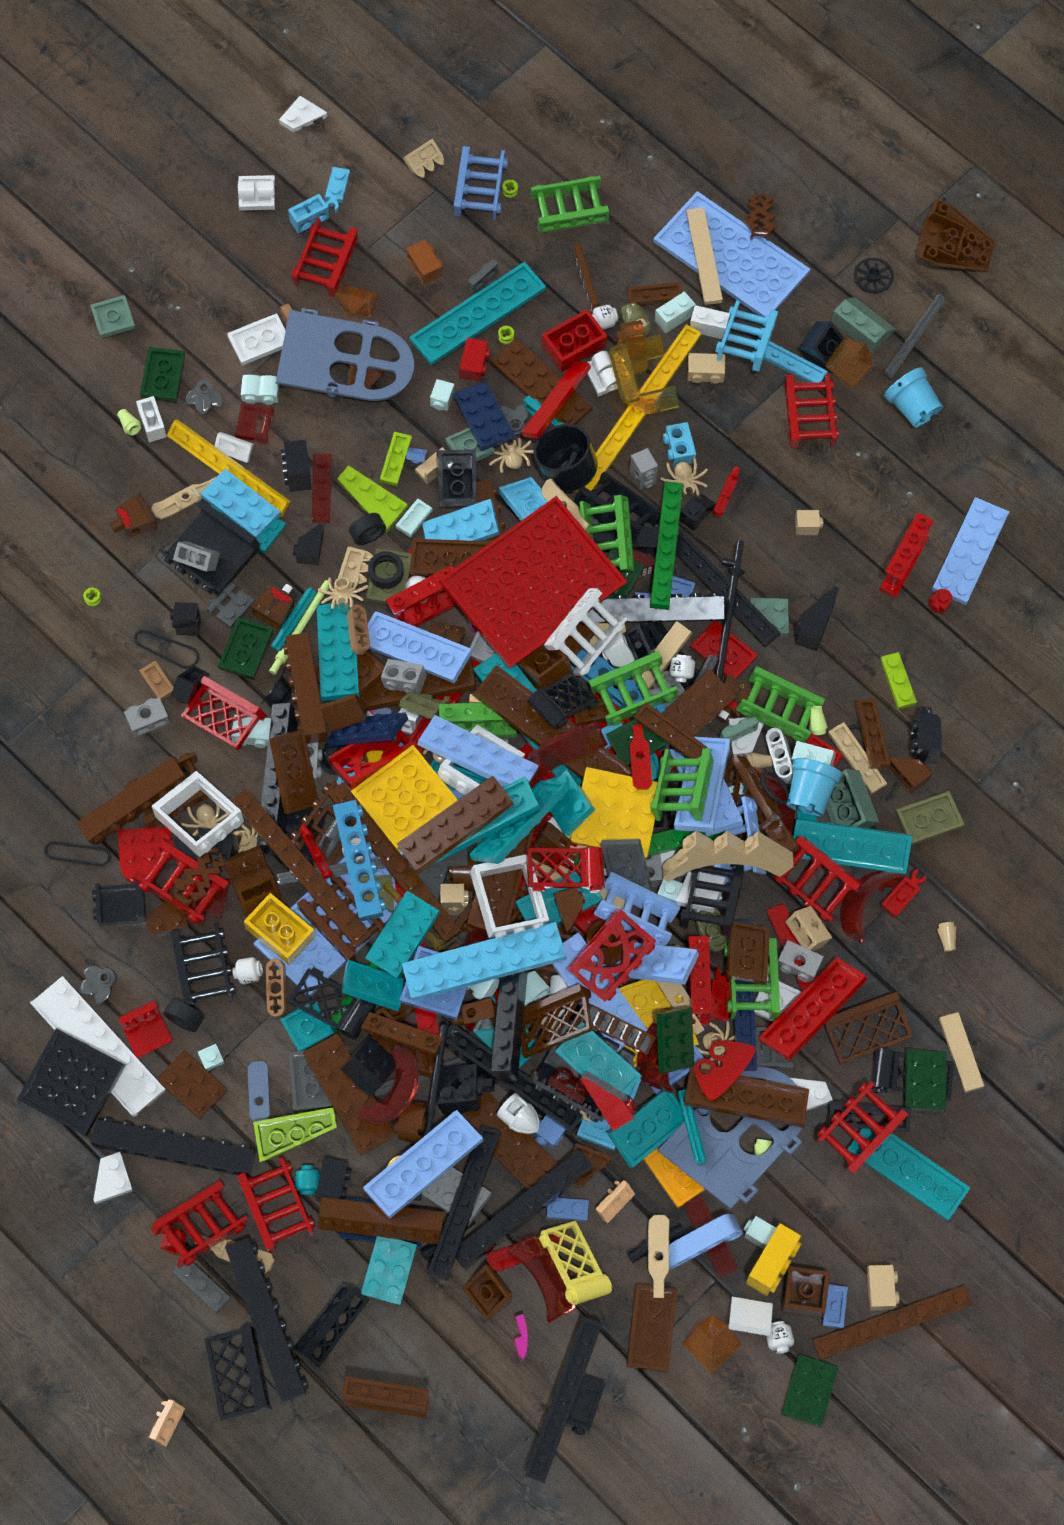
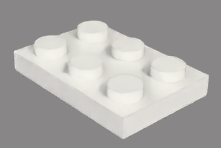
(257, 339)

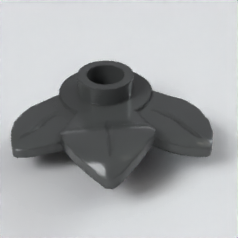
(204, 399)
(516, 417)
(95, 985)

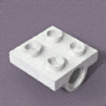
(256, 192)
(601, 374)

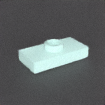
(414, 518)

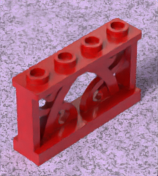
(354, 754)
(584, 960)

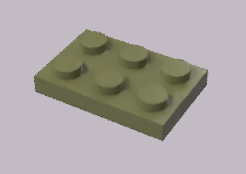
(387, 570)
(930, 818)

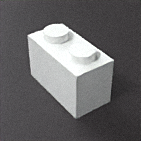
(709, 321)
(151, 419)

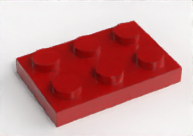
(738, 654)

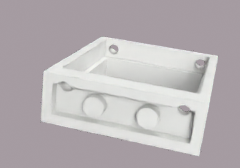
(458, 780)
(183, 792)
(508, 864)

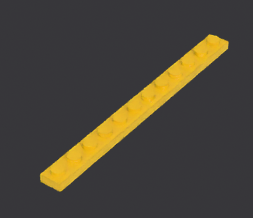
(632, 417)

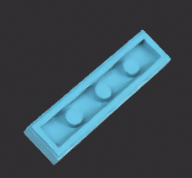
(794, 364)

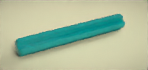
(293, 619)
(692, 1129)

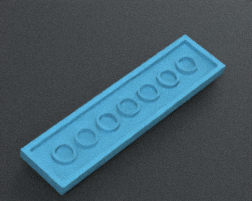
(483, 961)

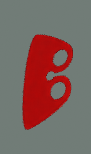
(733, 1064)

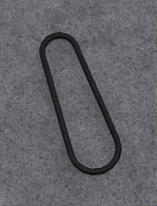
(162, 656)

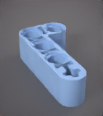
(702, 1239)

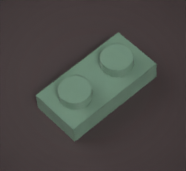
(744, 727)

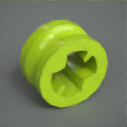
(510, 183)
(504, 330)
(88, 593)

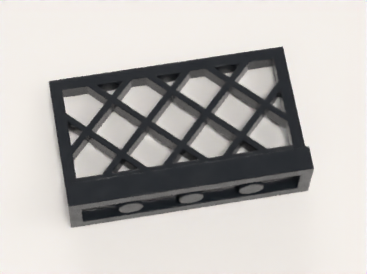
(255, 1370)

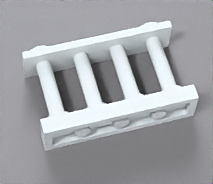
(568, 627)

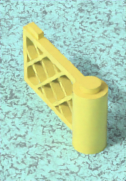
(581, 1288)

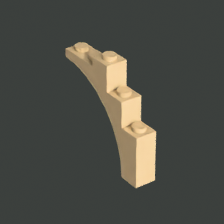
(728, 849)

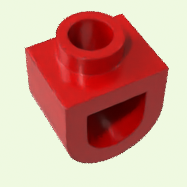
(940, 601)
(167, 1246)

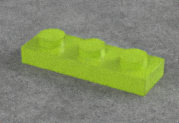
(395, 459)
(898, 681)

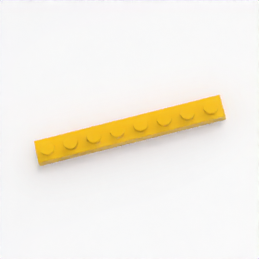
(219, 461)

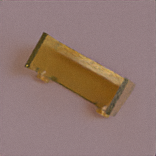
(632, 359)

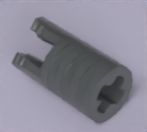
(331, 835)

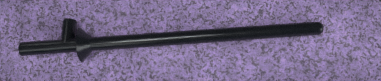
(735, 573)
(434, 1086)

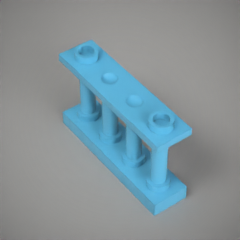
(759, 345)

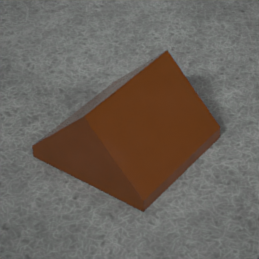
(344, 712)
(488, 1292)

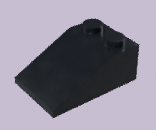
(456, 477)
(813, 625)

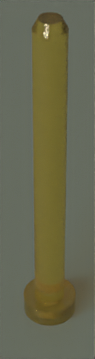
(437, 943)

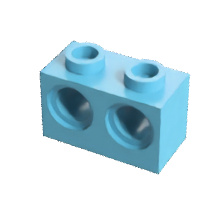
(306, 213)
(682, 444)

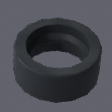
(367, 528)
(385, 556)
(183, 1015)

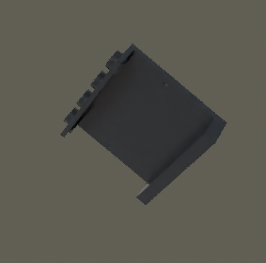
(219, 534)

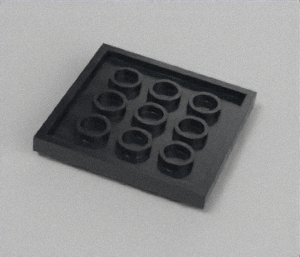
(71, 1082)

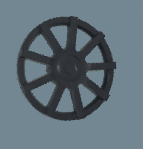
(873, 275)

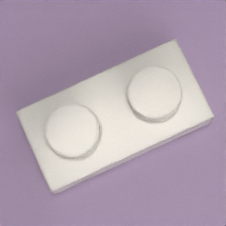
(234, 447)

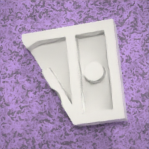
(301, 114)
(746, 743)
(818, 1092)
(111, 1178)

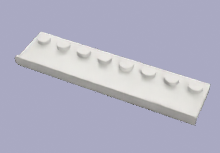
(71, 1014)

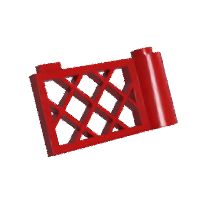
(590, 869)

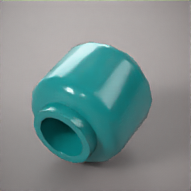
(307, 1180)

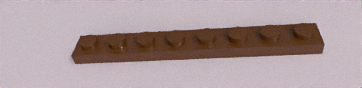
(892, 1323)

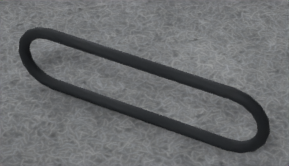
(74, 860)

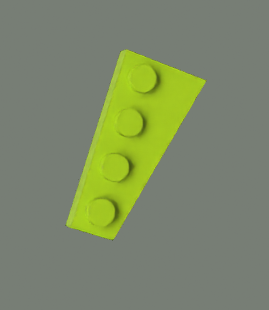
(372, 496)

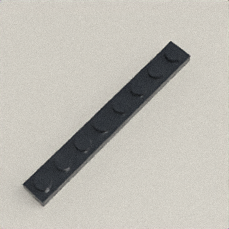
(718, 583)
(463, 1205)
(563, 1400)

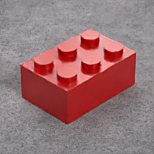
(574, 340)

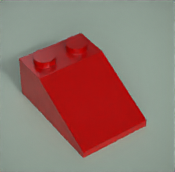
(611, 1102)

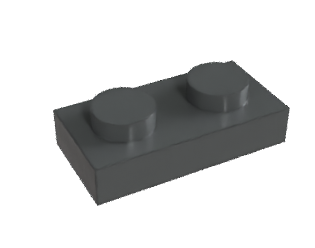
(486, 273)

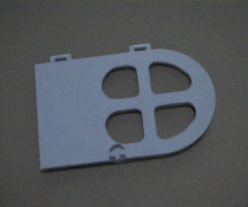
(310, 352)
(729, 1169)

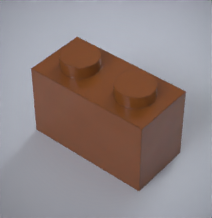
(424, 261)

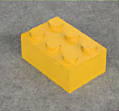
(279, 929)
(774, 1260)

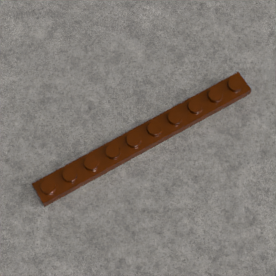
(397, 865)
(301, 869)

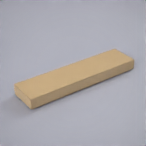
(668, 649)
(856, 757)
(961, 1052)

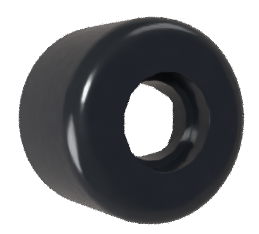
(564, 444)

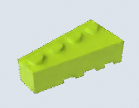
(287, 1132)

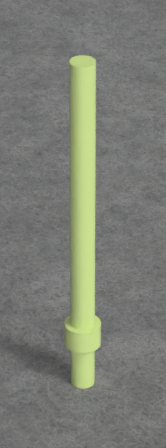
(280, 657)

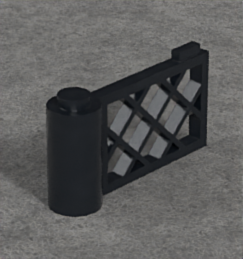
(551, 708)
(355, 1012)
(886, 1073)

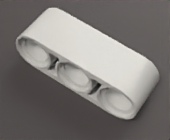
(777, 748)

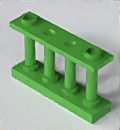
(569, 219)
(621, 525)
(632, 670)
(787, 690)
(472, 714)
(699, 791)
(771, 988)

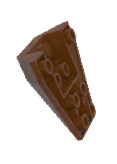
(953, 240)

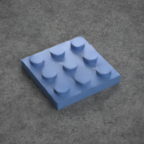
(443, 1004)

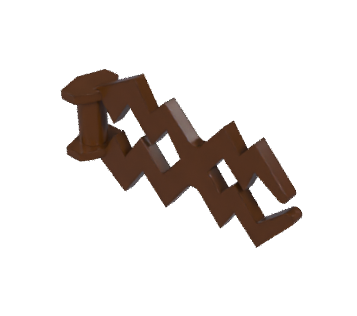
(766, 221)
(201, 871)

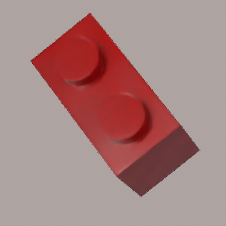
(473, 359)

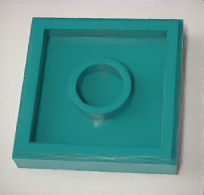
(306, 1030)

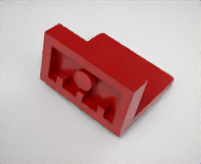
(145, 1029)

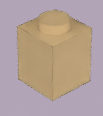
(808, 522)

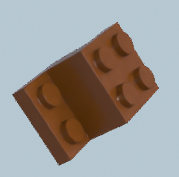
(251, 878)

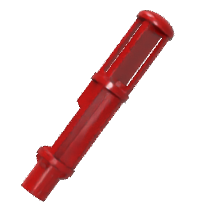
(726, 492)
(315, 851)

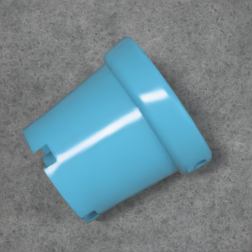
(914, 397)
(812, 786)

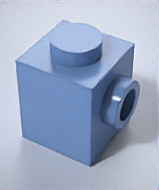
(549, 1133)

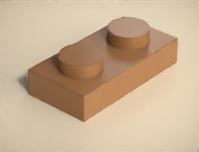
(157, 680)

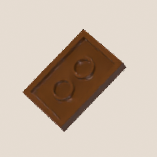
(748, 953)
(191, 1085)

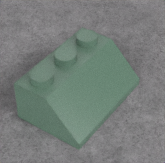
(862, 323)
(851, 802)

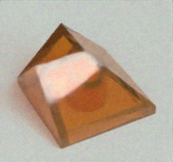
(357, 300)
(850, 361)
(712, 1343)

